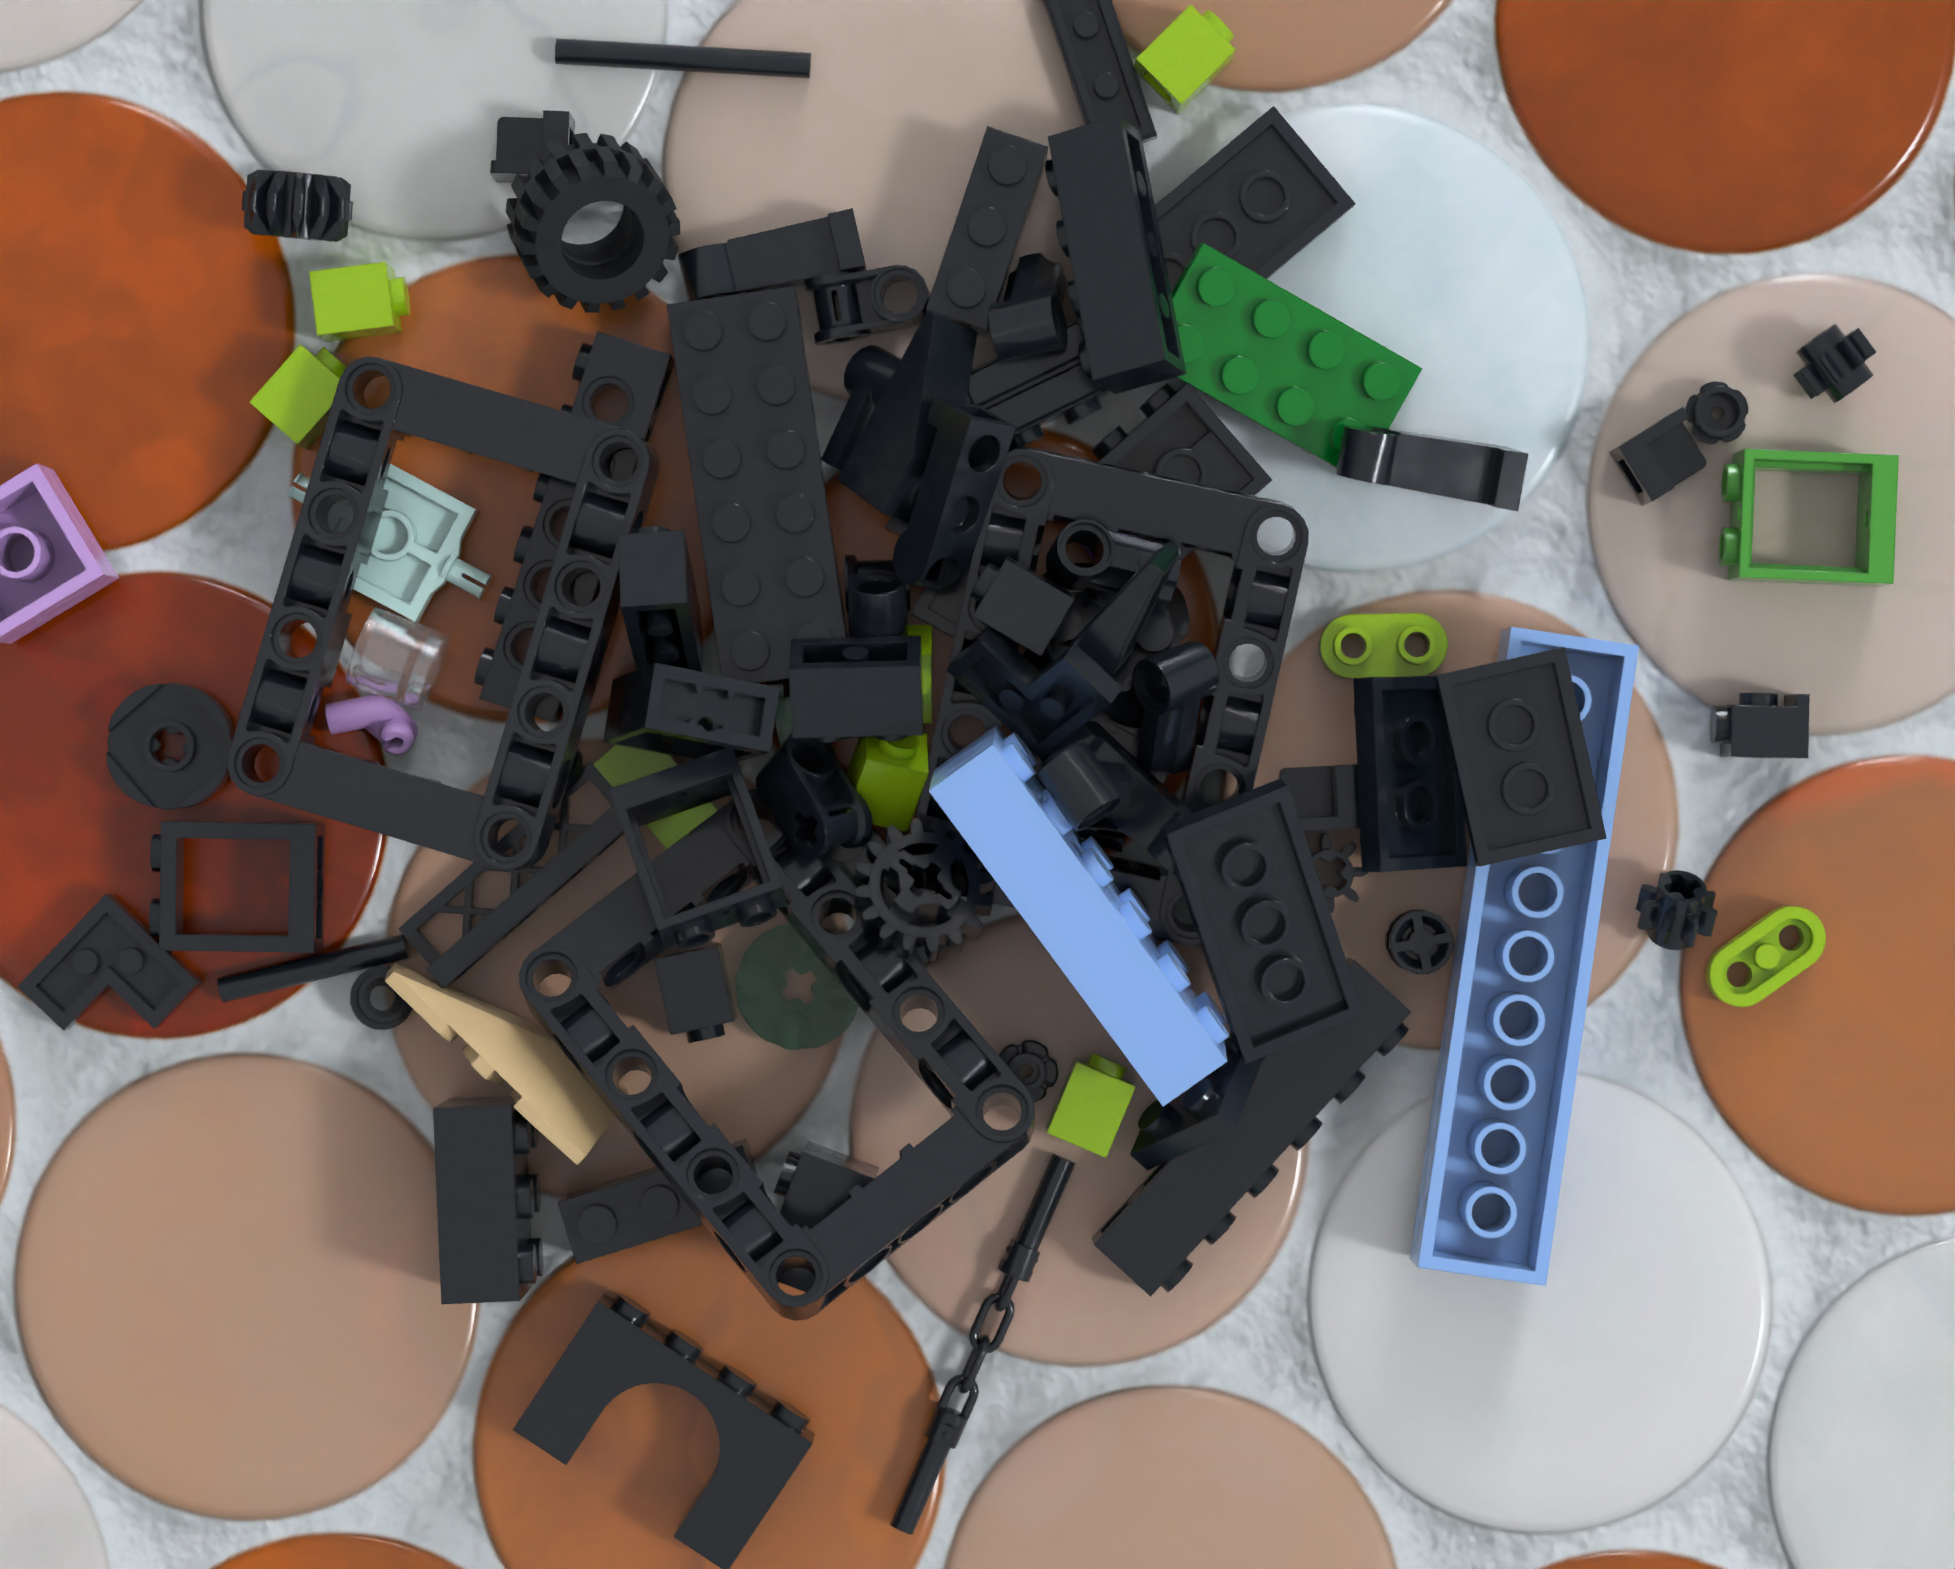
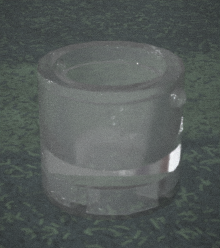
(397, 659)

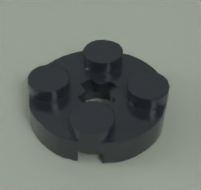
(135, 743)

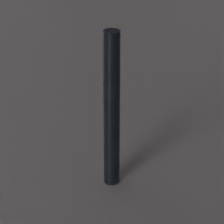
(683, 58)

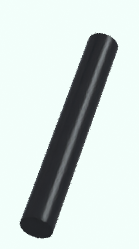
(313, 968)

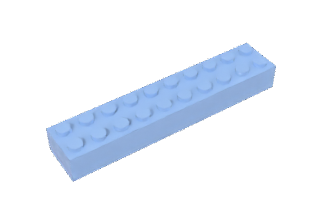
(1520, 1013)

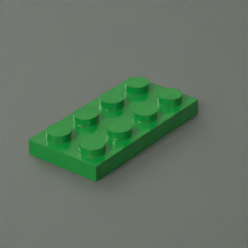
(1282, 357)

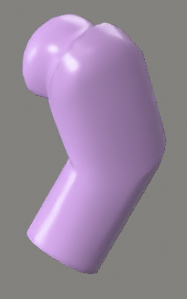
(379, 717)

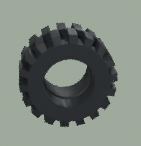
(618, 262)

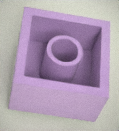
(44, 553)

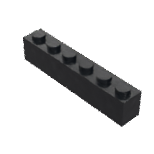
(1195, 1191)

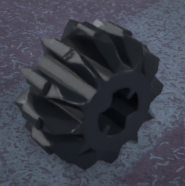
(297, 205)

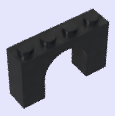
(757, 1440)

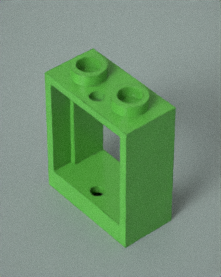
(1874, 516)

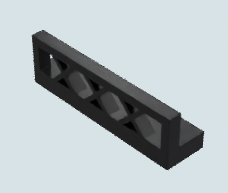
(522, 900)

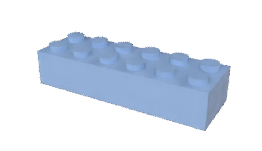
(1081, 915)

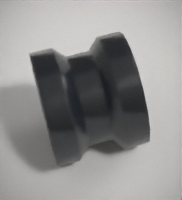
(1433, 950)

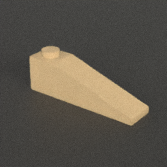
(512, 1049)

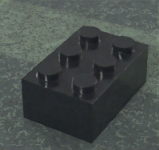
(485, 1201)

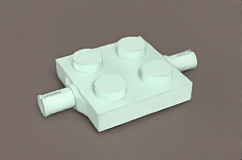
(414, 544)

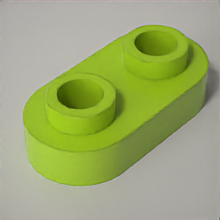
(1383, 645)
(1765, 959)

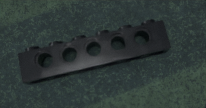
(601, 366)

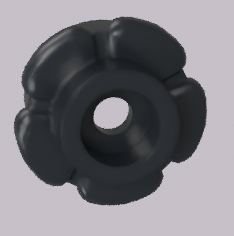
(1734, 410)
(1036, 1056)

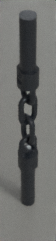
(948, 1423)

